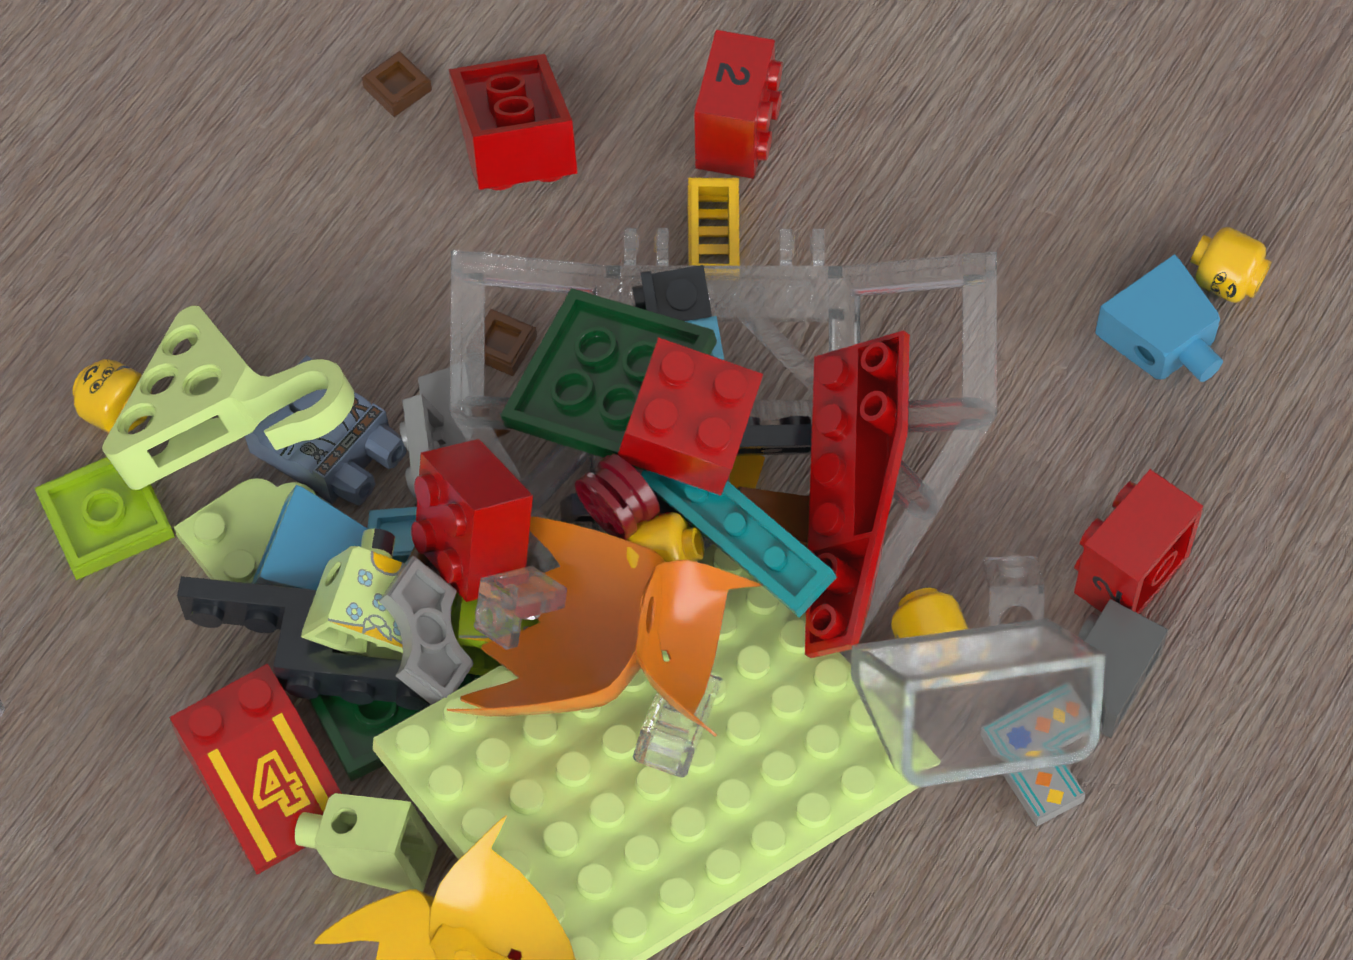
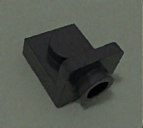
(675, 293)

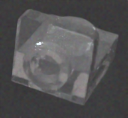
(515, 596)

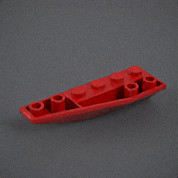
(853, 477)

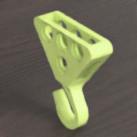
(214, 382)

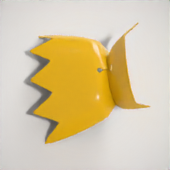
(476, 915)

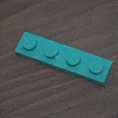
(749, 540)

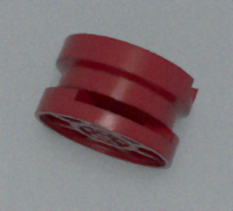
(617, 497)

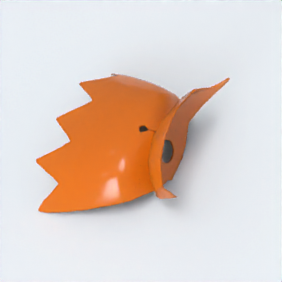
(611, 629)

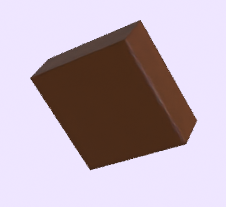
(396, 83)
(506, 341)

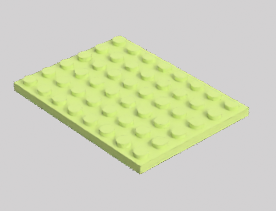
(636, 850)

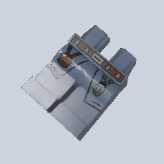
(338, 459)

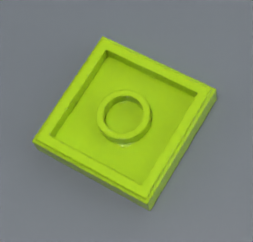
(101, 517)

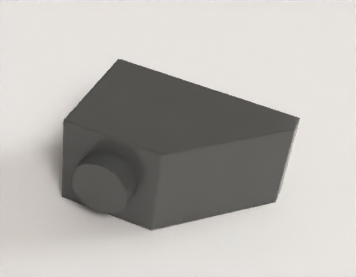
(1131, 651)

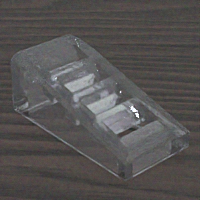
(671, 739)

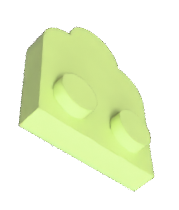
(235, 529)

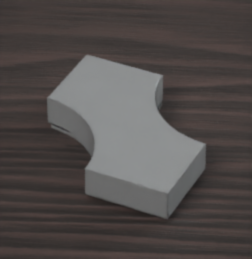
(421, 608)

